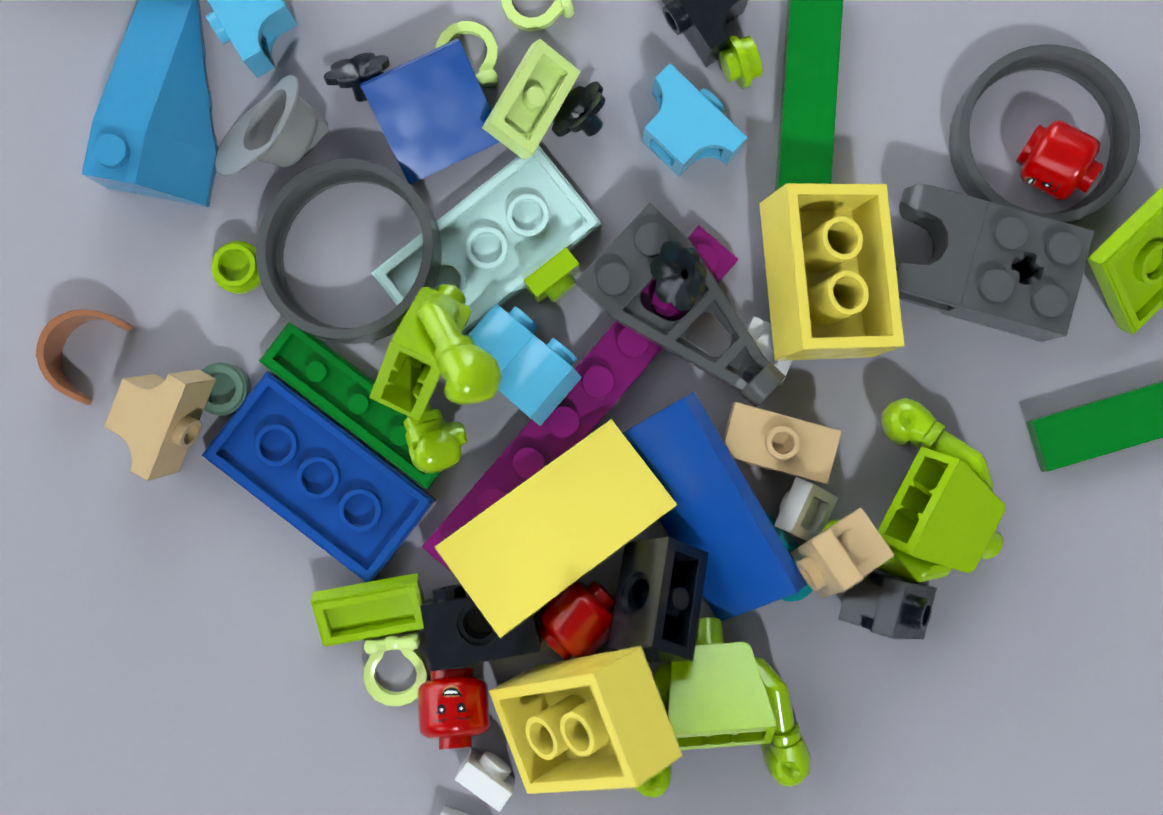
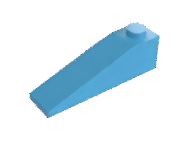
(155, 112)

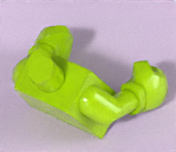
(419, 353)
(945, 504)
(729, 701)

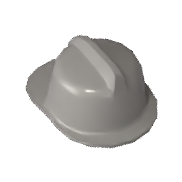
(273, 131)

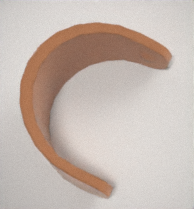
(51, 345)

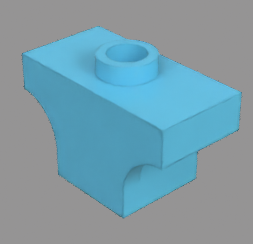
(251, 28)
(689, 124)

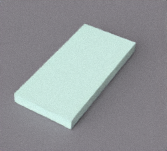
(499, 236)

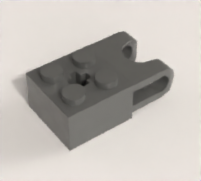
(974, 260)

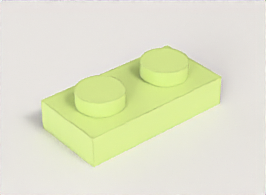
(531, 99)

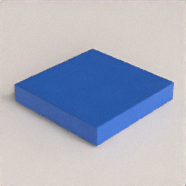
(431, 111)

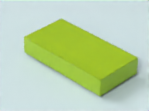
(368, 609)

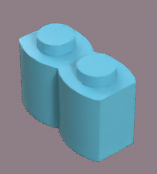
(531, 372)

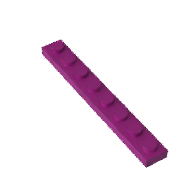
(605, 377)

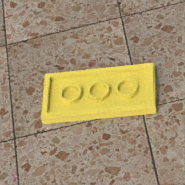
(555, 528)

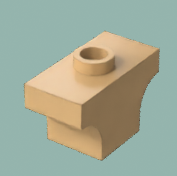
(159, 419)
(781, 443)
(841, 554)

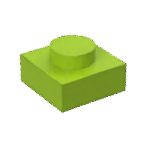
(554, 277)

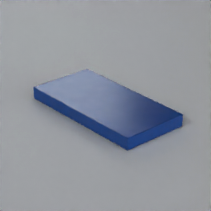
(319, 477)
(715, 510)

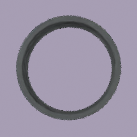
(1097, 80)
(290, 202)

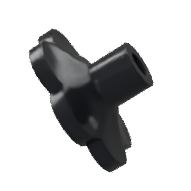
(354, 71)
(580, 111)
(678, 275)

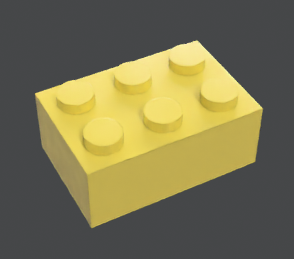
(831, 271)
(586, 723)

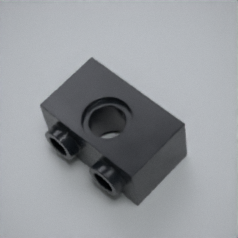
(659, 599)
(456, 644)

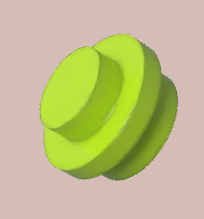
(741, 61)
(236, 267)

